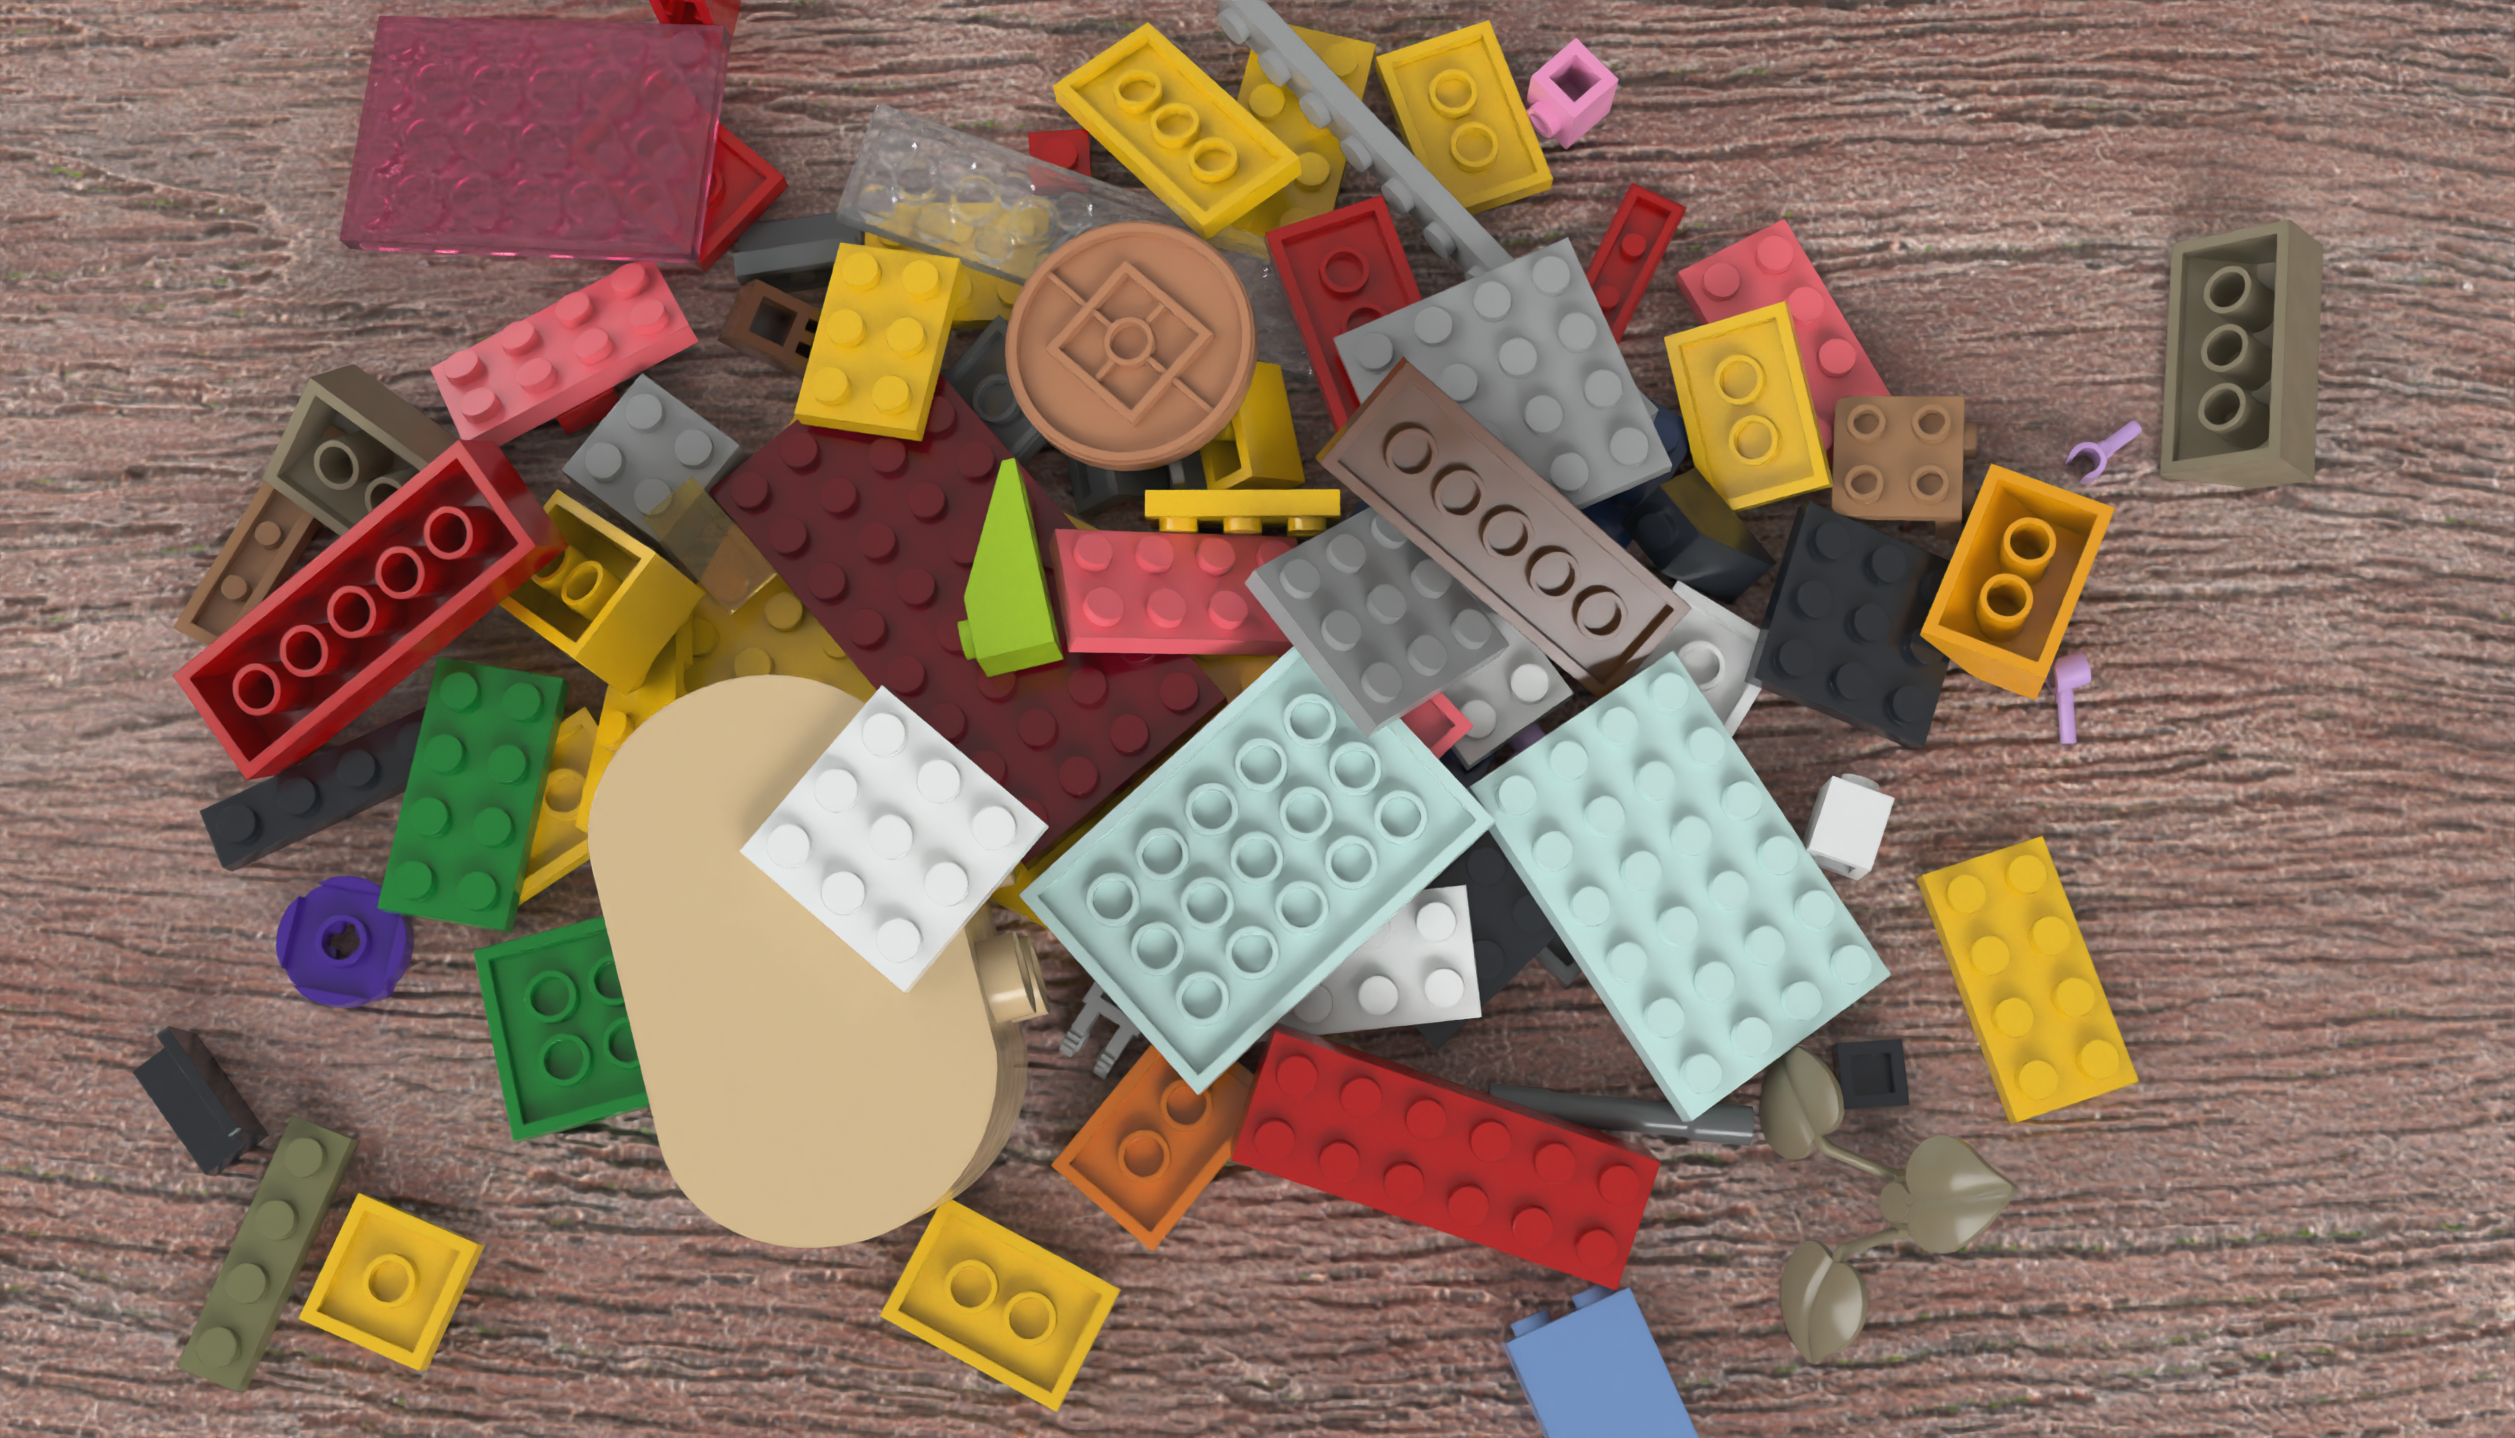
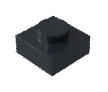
(1871, 1074)

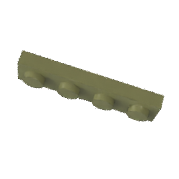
(268, 1254)

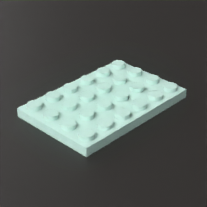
(1253, 867)
(1678, 886)

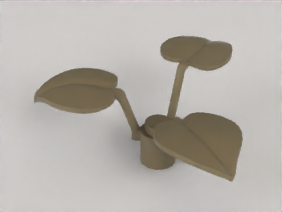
(1939, 1200)

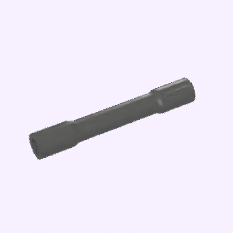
(1716, 1125)

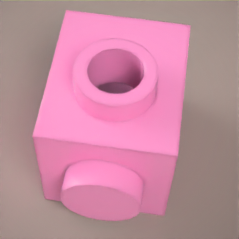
(1570, 94)

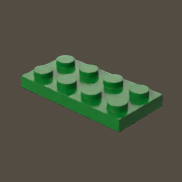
(474, 795)

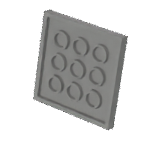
(1530, 365)

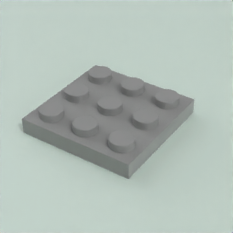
(1375, 618)

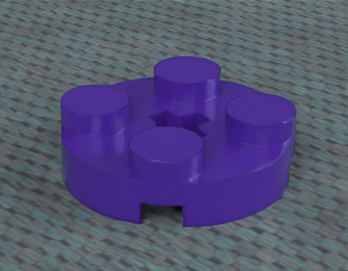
(315, 966)

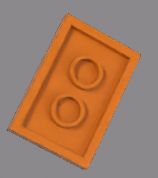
(1155, 1145)

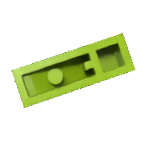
(1007, 589)

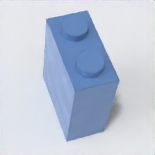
(1596, 1371)

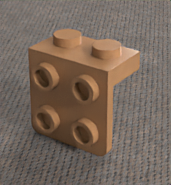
(1903, 460)

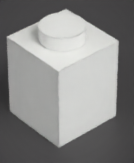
(1847, 825)

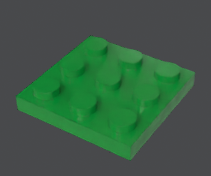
(560, 1030)

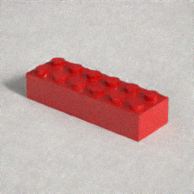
(371, 609)
(1444, 1155)

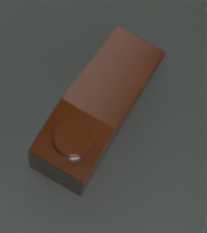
(771, 327)

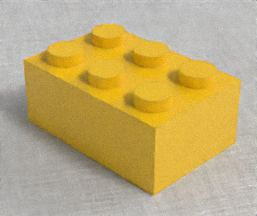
(604, 597)

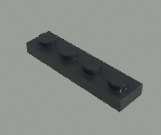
(313, 794)

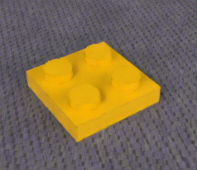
(392, 1282)

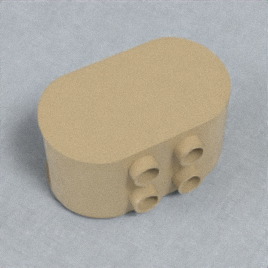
(773, 1056)

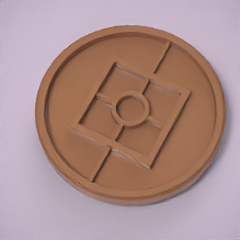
(1131, 345)

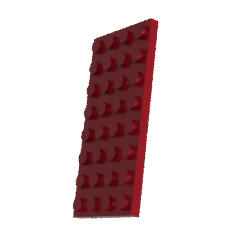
(881, 555)

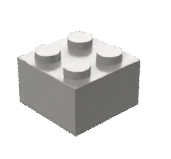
(647, 452)

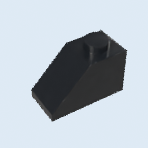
(1698, 538)

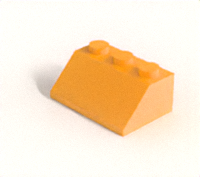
(2015, 579)

